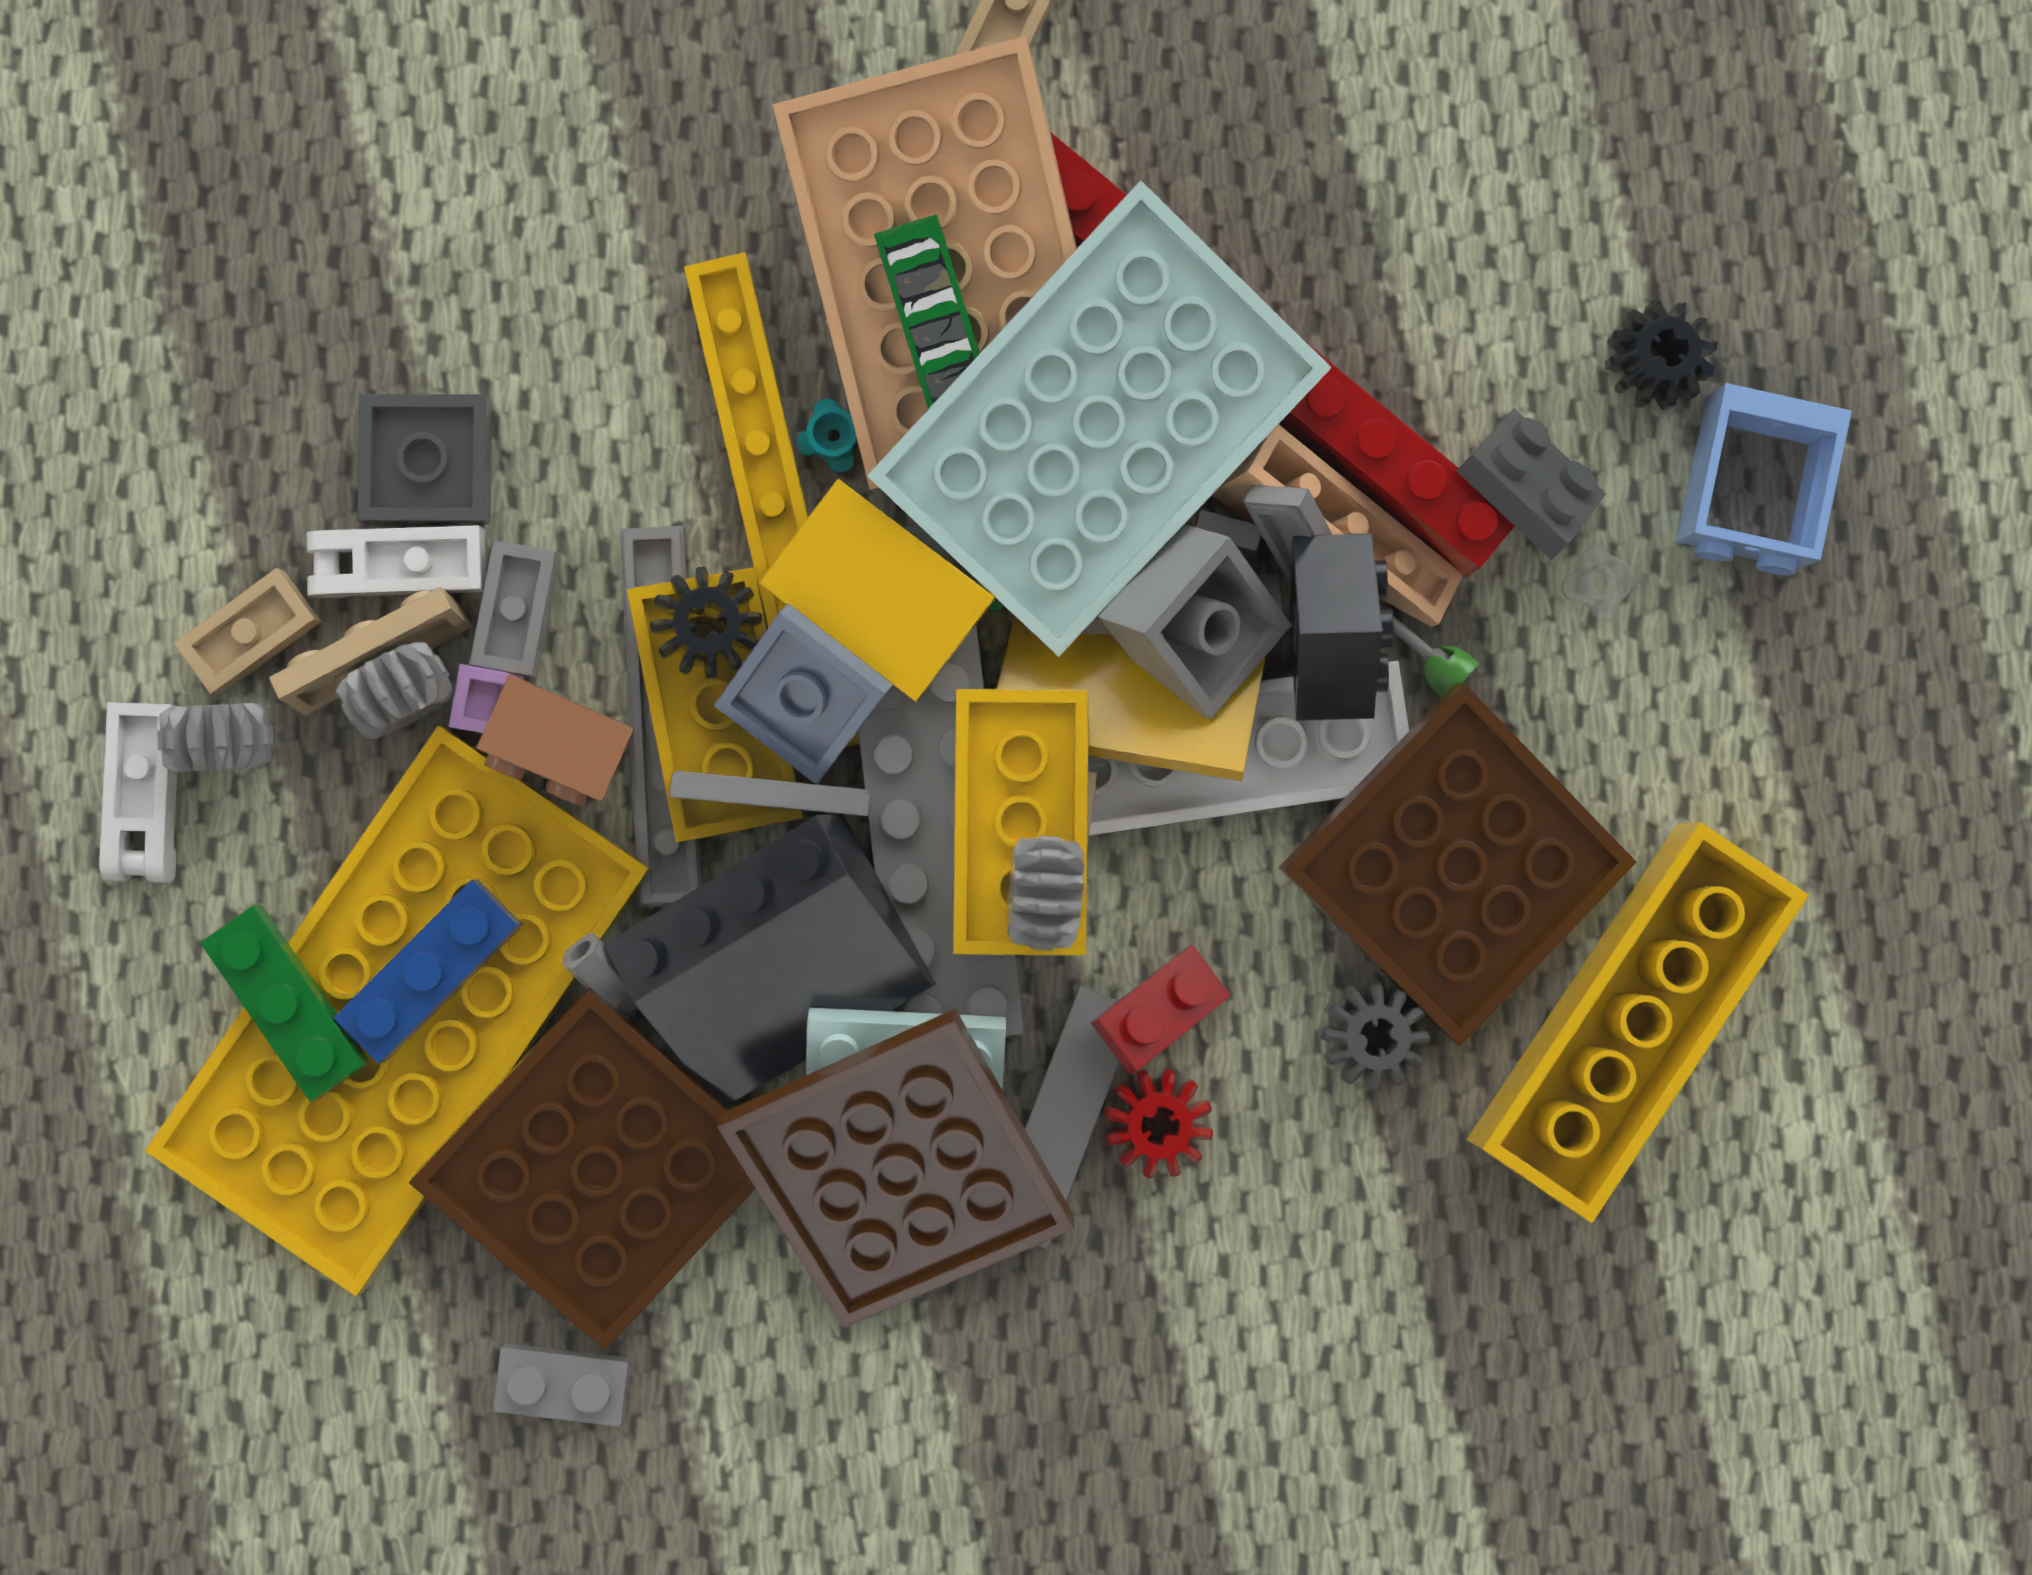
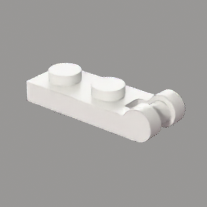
(397, 561)
(136, 796)

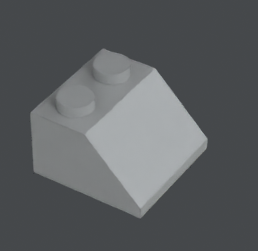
(1196, 618)

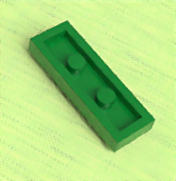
(284, 1002)

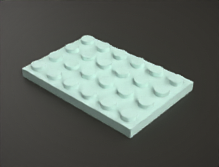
(1099, 419)

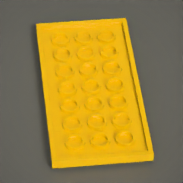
(338, 1169)

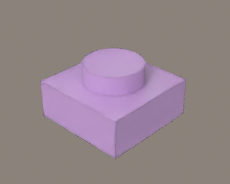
(476, 696)

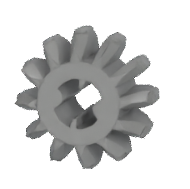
(395, 690)
(215, 737)
(1045, 892)

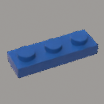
(428, 971)

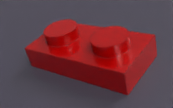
(1160, 1009)

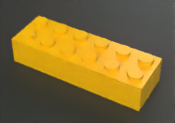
(1637, 1018)

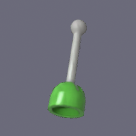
(1442, 665)

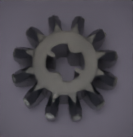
(1650, 373)
(697, 602)

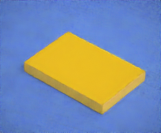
(877, 590)

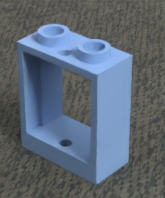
(1780, 417)

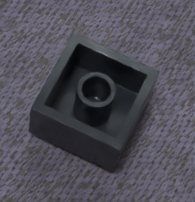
(1338, 627)

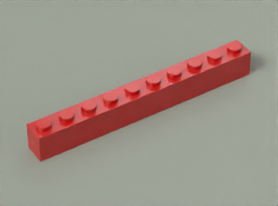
(1347, 425)

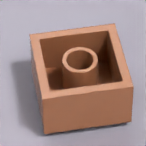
(553, 739)

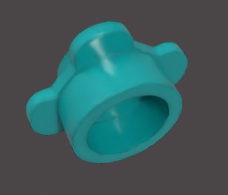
(815, 439)

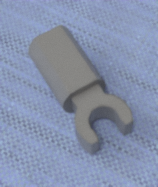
(594, 969)

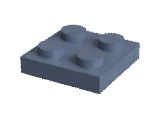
(802, 694)

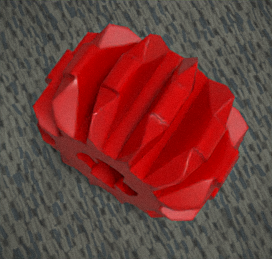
(1170, 1141)

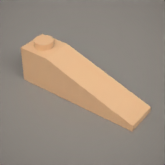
(1417, 576)

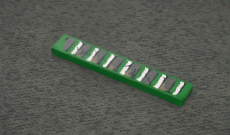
(929, 306)

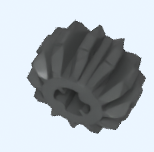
(1353, 1043)

